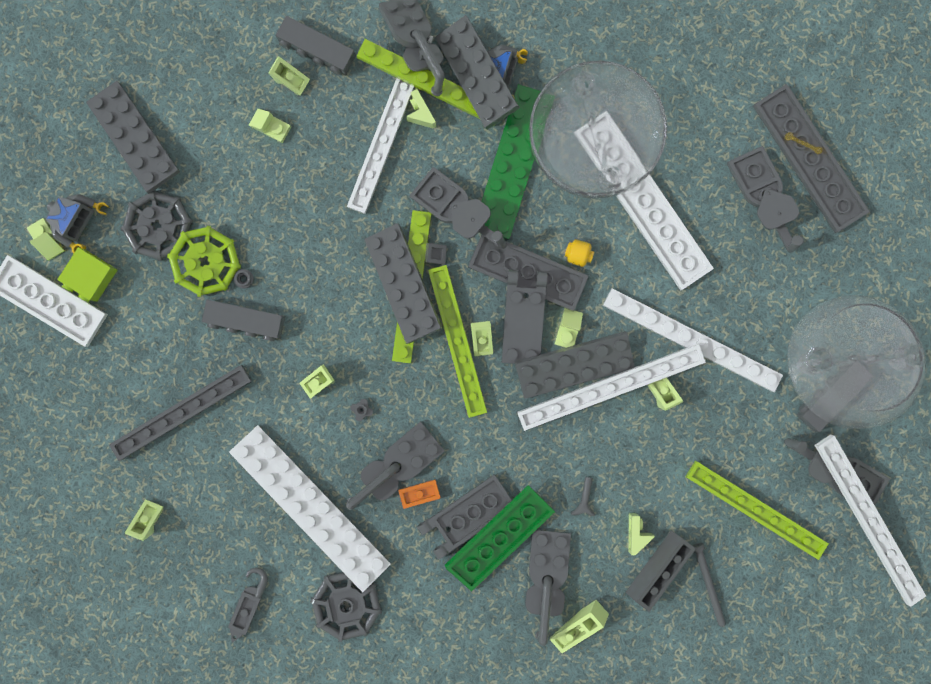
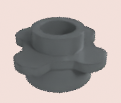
(366, 409)

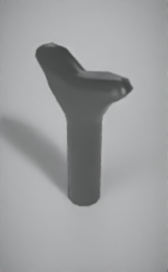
(584, 507)

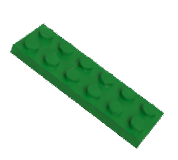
(499, 538)

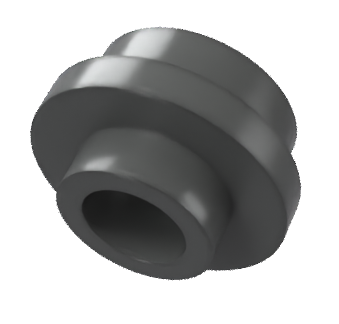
(237, 278)

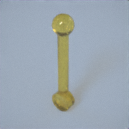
(789, 136)

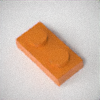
(419, 493)

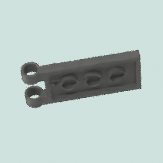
(523, 318)
(467, 515)

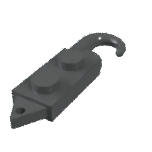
(247, 605)

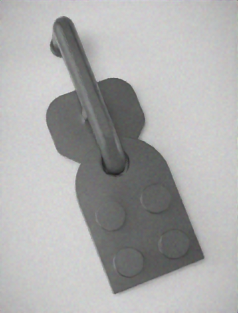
(413, 31)
(756, 175)
(452, 205)
(412, 451)
(871, 479)
(547, 557)

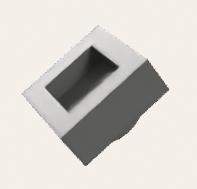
(435, 253)

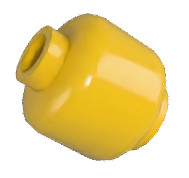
(579, 253)

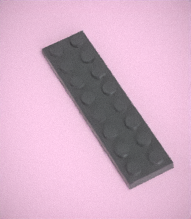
(818, 172)

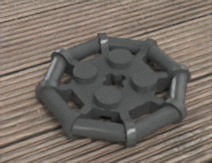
(152, 215)
(340, 615)

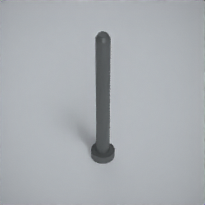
(709, 583)

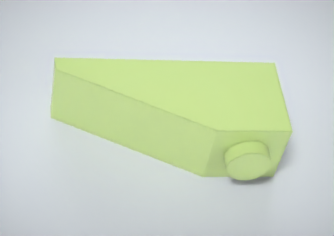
(580, 626)

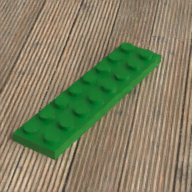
(511, 166)

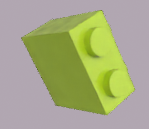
(87, 275)

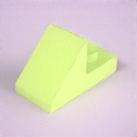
(289, 76)
(422, 115)
(270, 125)
(43, 239)
(568, 328)
(482, 338)
(317, 381)
(665, 394)
(144, 521)
(637, 540)

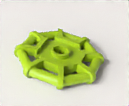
(198, 251)

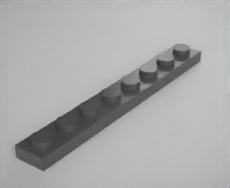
(180, 412)

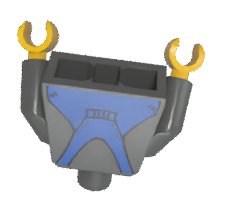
(506, 60)
(69, 218)

